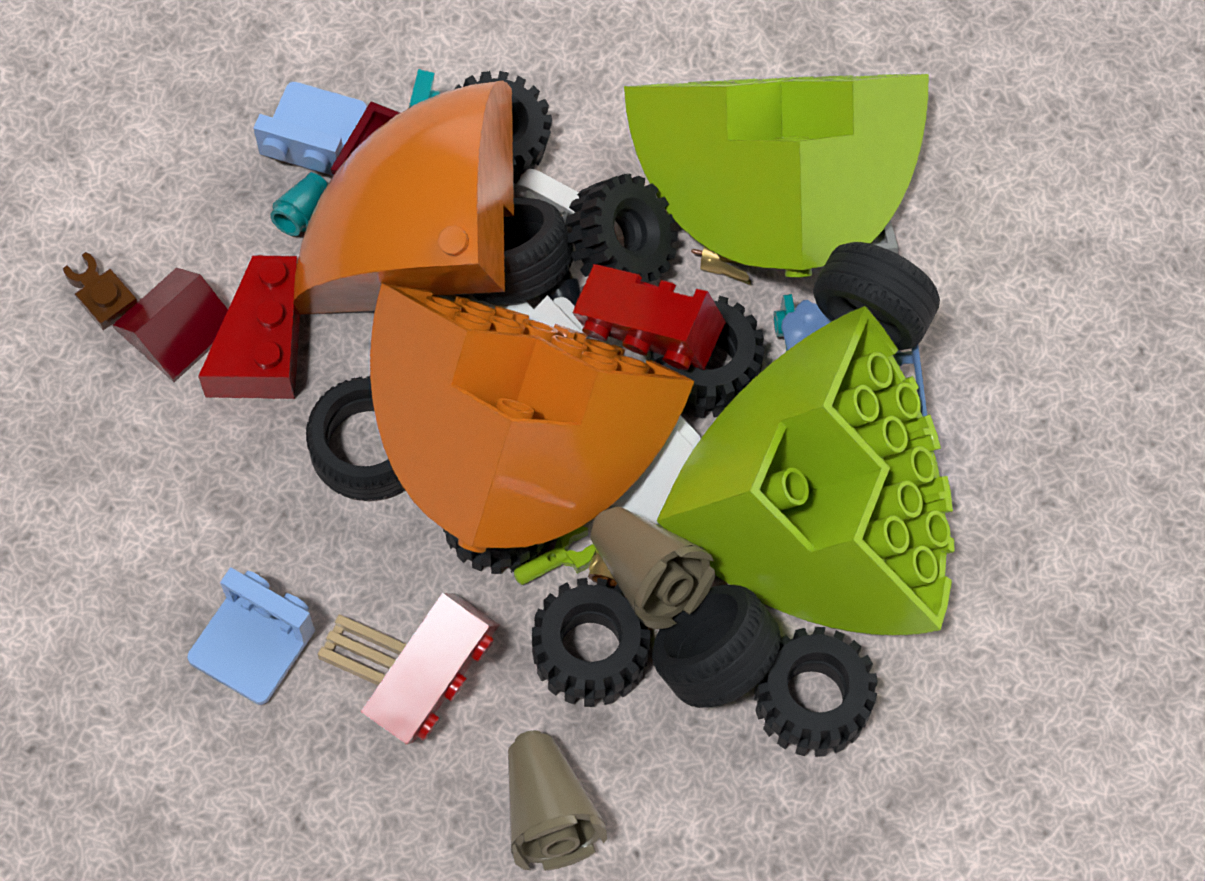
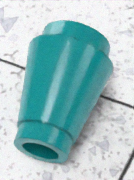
(296, 206)

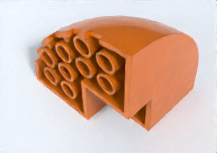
(415, 206)
(509, 421)

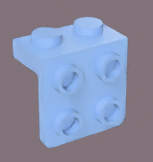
(308, 127)
(252, 637)

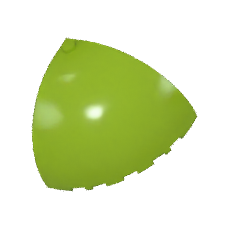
(780, 163)
(825, 488)

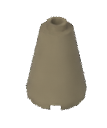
(652, 566)
(548, 806)

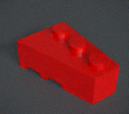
(649, 317)

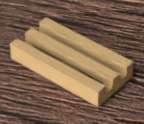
(335, 638)

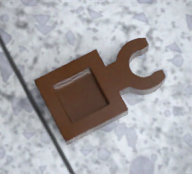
(101, 295)

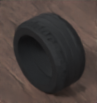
(534, 252)
(885, 283)
(344, 478)
(718, 648)

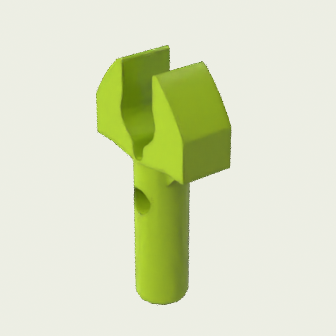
(556, 557)

